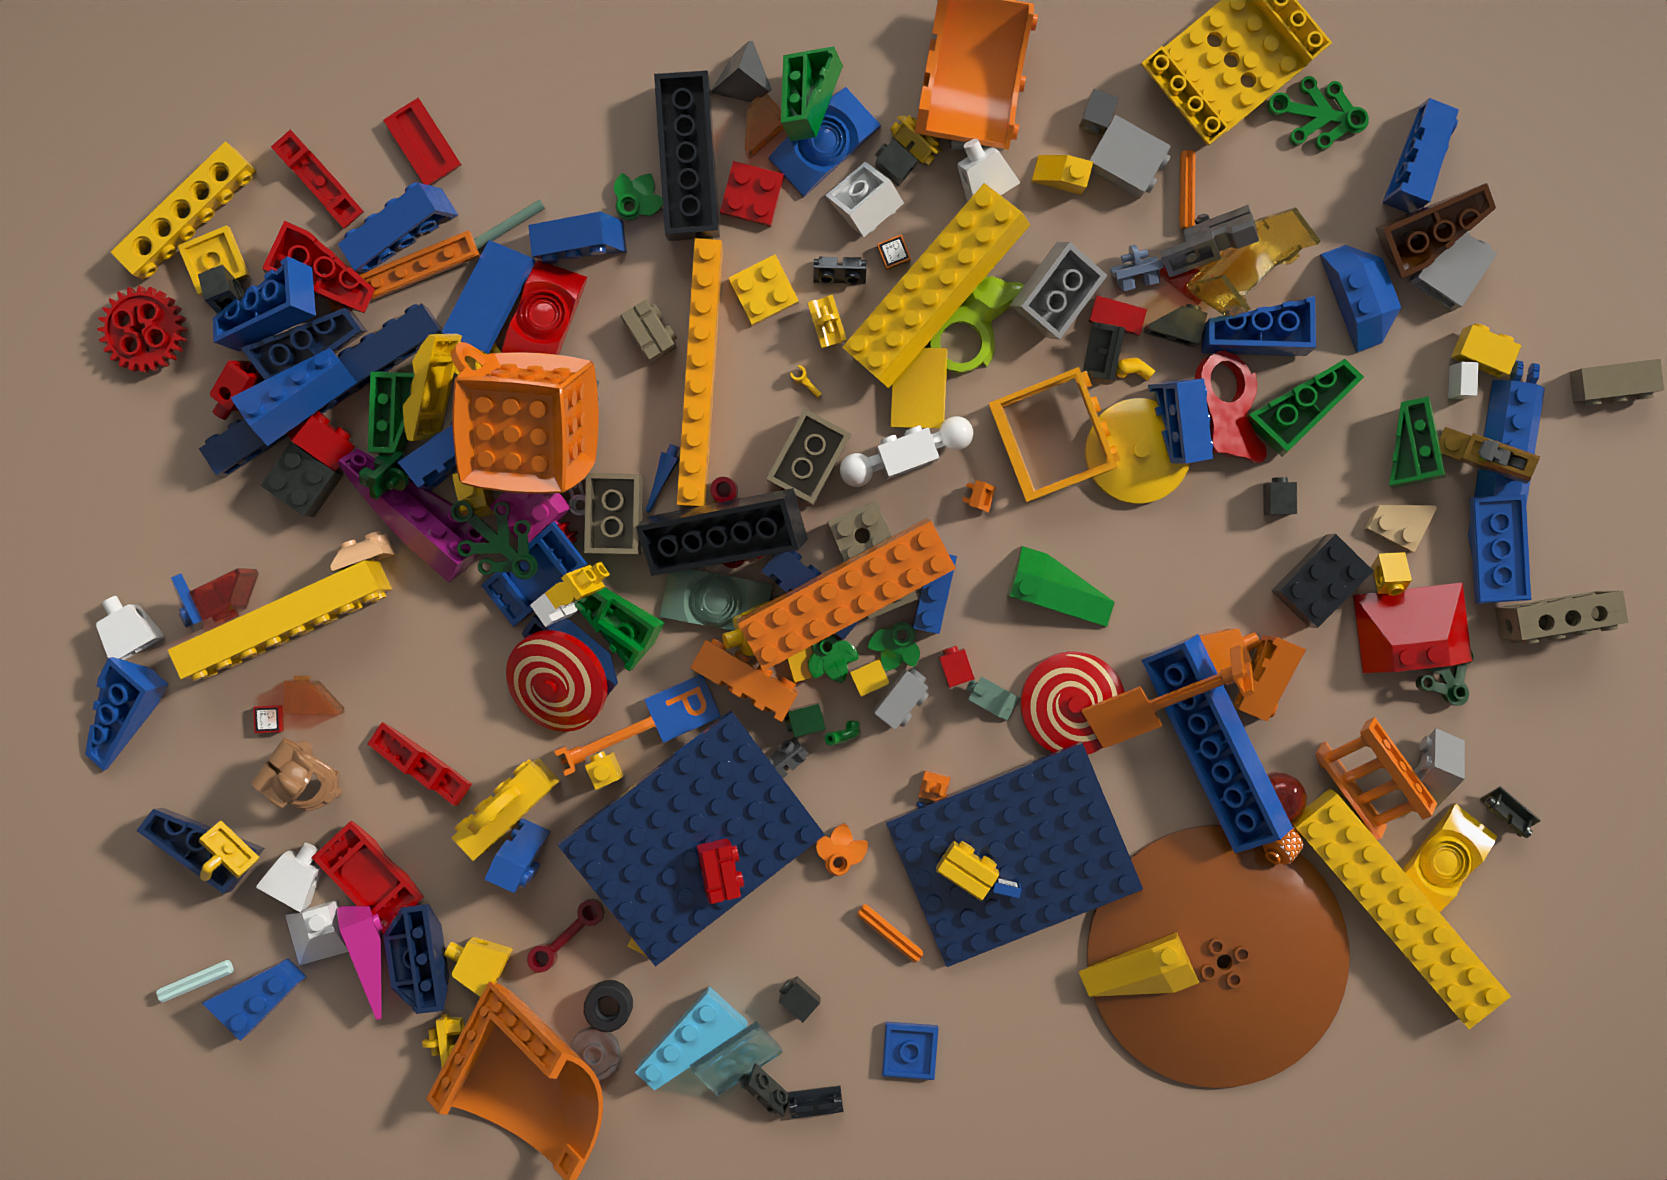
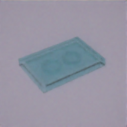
(730, 1060)

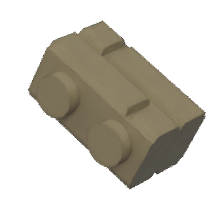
(649, 331)

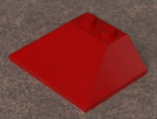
(1412, 629)

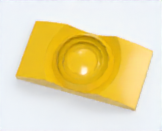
(430, 387)
(1449, 856)

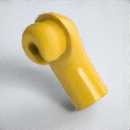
(1134, 365)

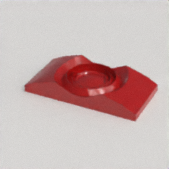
(544, 310)
(367, 873)

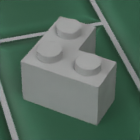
(1441, 764)

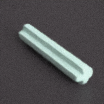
(195, 981)

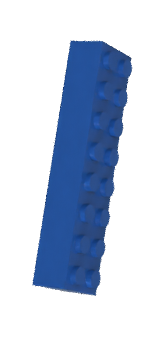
(1218, 748)

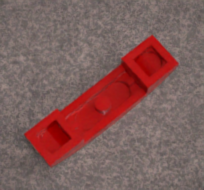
(317, 178)

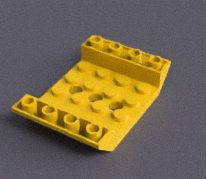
(1270, 45)

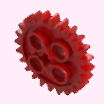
(120, 336)

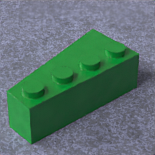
(1299, 410)

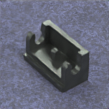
(1103, 350)

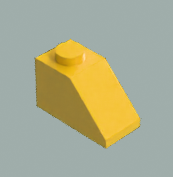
(1062, 172)

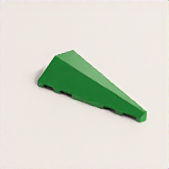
(622, 624)

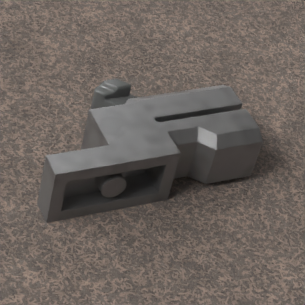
(1209, 238)

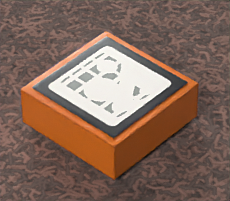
(893, 252)

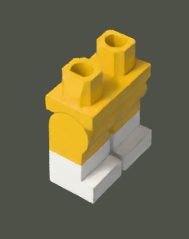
(560, 599)

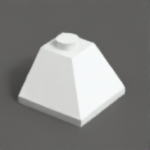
(316, 932)

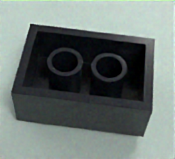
(1322, 580)

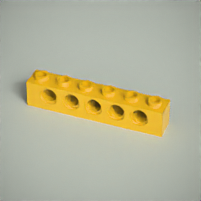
(169, 213)

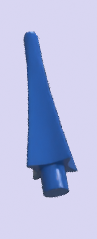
(665, 467)

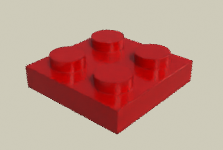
(752, 193)

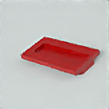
(422, 142)

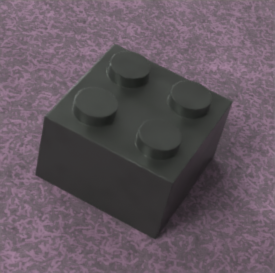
(301, 480)

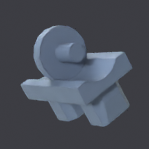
(1147, 267)

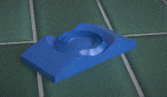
(841, 133)
(554, 559)

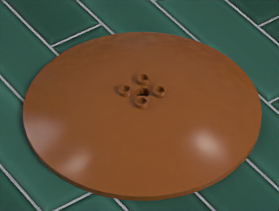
(1282, 947)

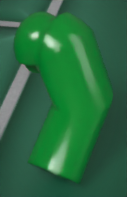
(838, 737)

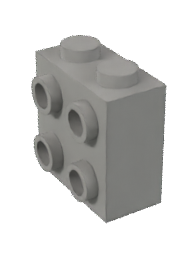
(901, 698)

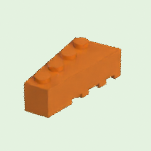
(745, 679)

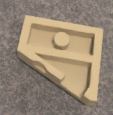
(1401, 523)

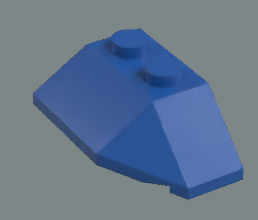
(1362, 294)

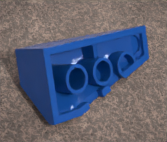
(124, 703)

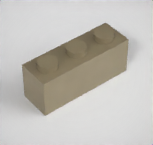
(1617, 382)

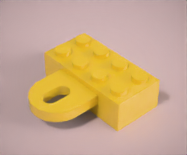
(499, 813)

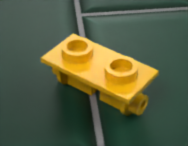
(925, 144)

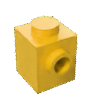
(603, 769)

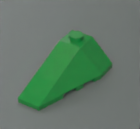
(1051, 585)

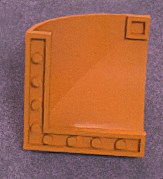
(524, 1080)

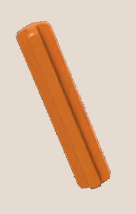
(1187, 189)
(890, 933)

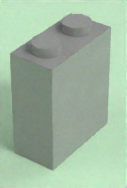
(1129, 157)
(1455, 272)

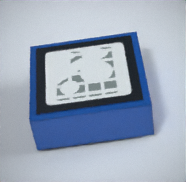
(1007, 888)

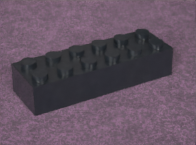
(687, 155)
(722, 532)

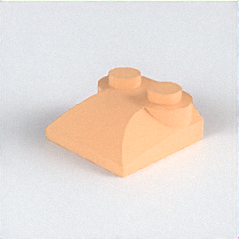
(374, 548)

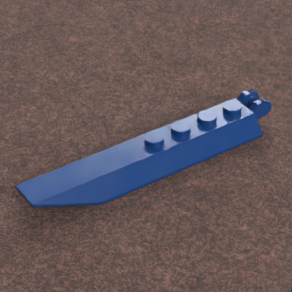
(1512, 420)

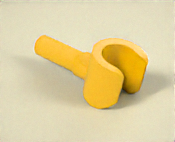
(805, 381)

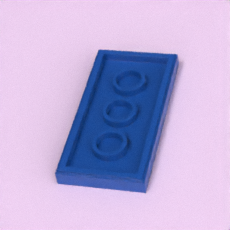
(489, 296)
(1500, 548)

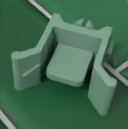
(992, 697)

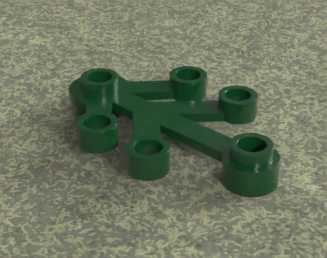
(497, 542)
(1450, 684)

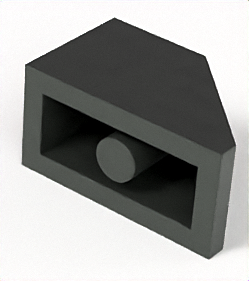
(1180, 326)

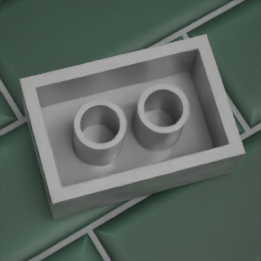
(1058, 290)

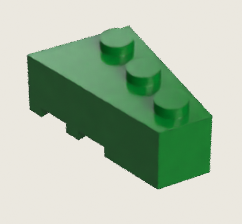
(807, 90)
(386, 417)
(1417, 446)

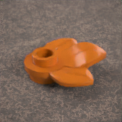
(841, 846)

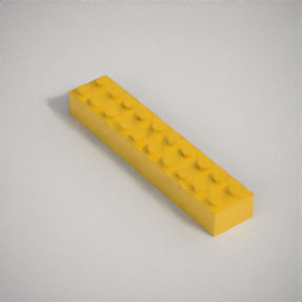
(1400, 909)

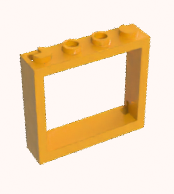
(1092, 406)

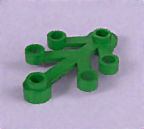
(1321, 112)

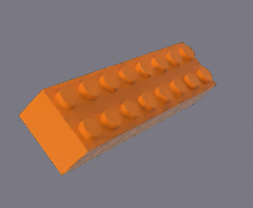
(846, 594)

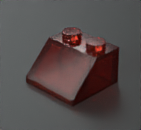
(225, 595)

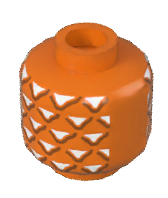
(1284, 850)

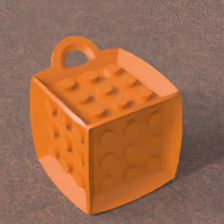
(524, 420)

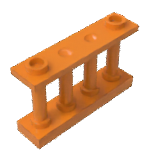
(1387, 758)

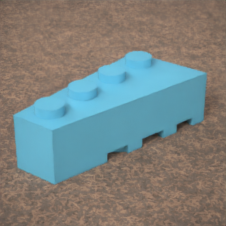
(695, 1034)

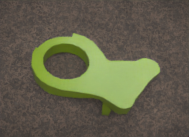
(981, 307)

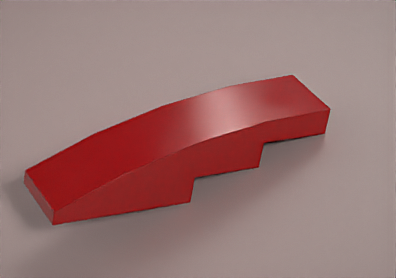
(419, 763)

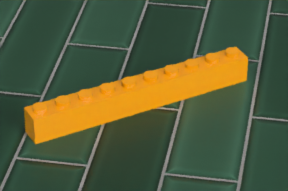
(700, 373)

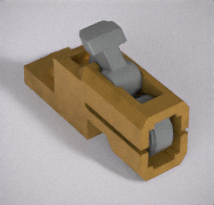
(1488, 454)

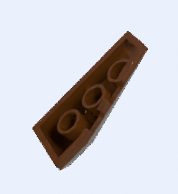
(1423, 235)

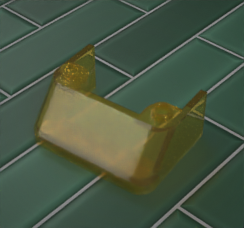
(1228, 280)

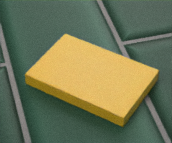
(921, 391)

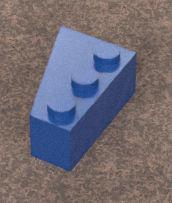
(432, 461)
(517, 859)

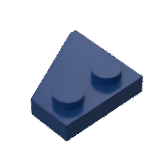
(188, 610)

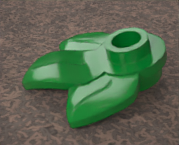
(639, 193)
(893, 649)
(833, 661)

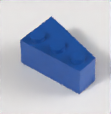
(577, 237)
(1185, 419)
(252, 1000)

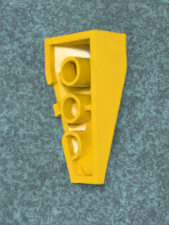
(1148, 969)

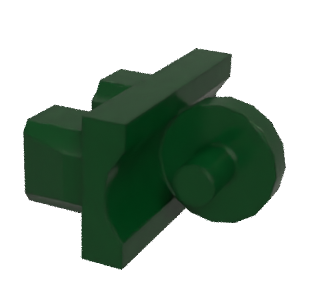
(385, 476)

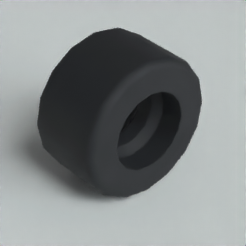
(604, 1022)

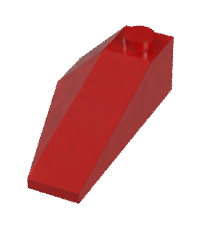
(331, 276)

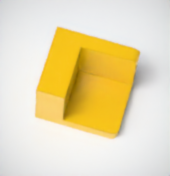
(869, 677)

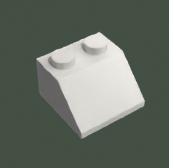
(865, 199)

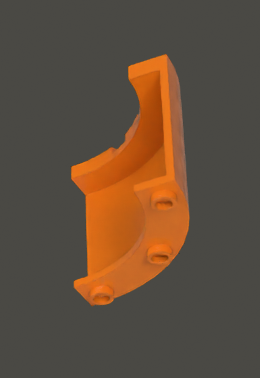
(975, 71)

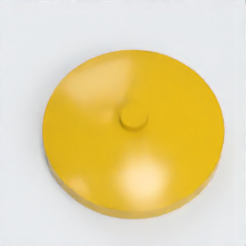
(1144, 463)

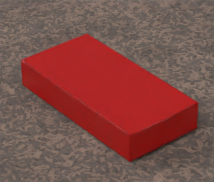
(1118, 314)

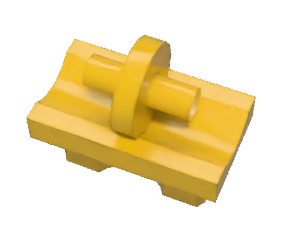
(827, 321)
(442, 1039)

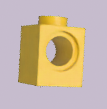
(1391, 573)

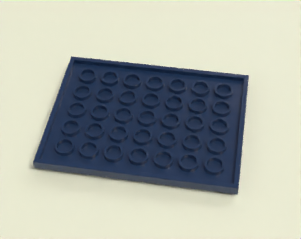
(1042, 829)
(645, 842)

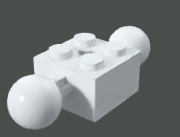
(906, 453)

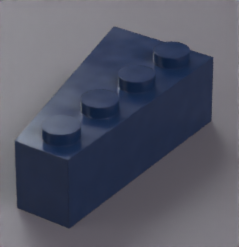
(304, 341)
(790, 573)

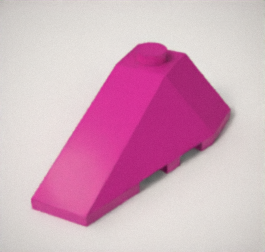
(363, 942)

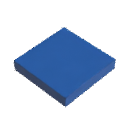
(910, 1050)

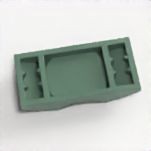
(710, 597)

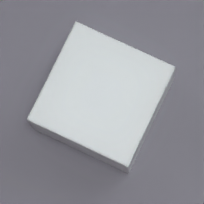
(1463, 380)

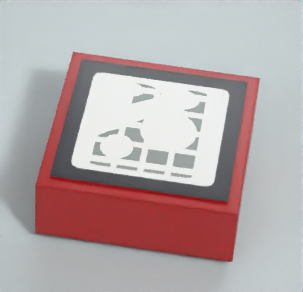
(268, 718)

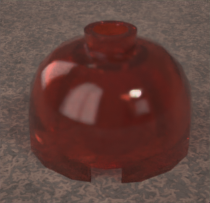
(1290, 793)

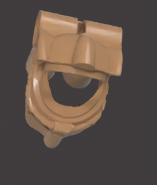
(289, 772)

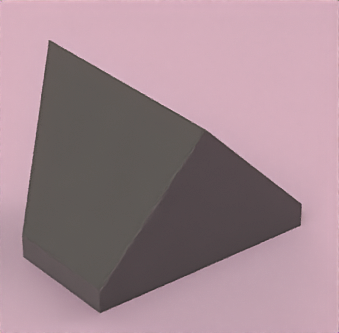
(743, 76)

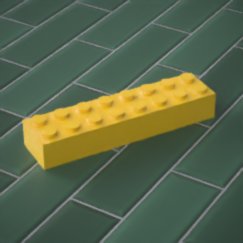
(937, 284)
(280, 619)

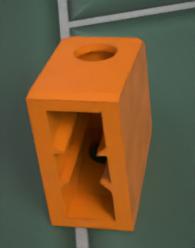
(1219, 644)

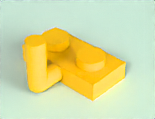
(226, 850)

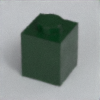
(805, 720)

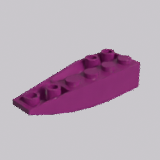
(418, 520)

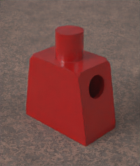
(234, 379)

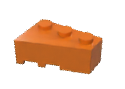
(1271, 670)

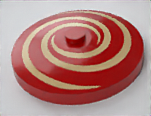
(556, 680)
(1057, 694)

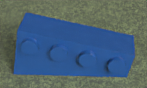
(396, 226)

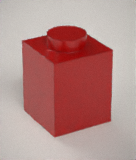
(955, 666)

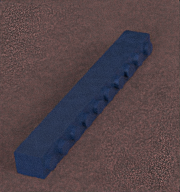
(375, 353)

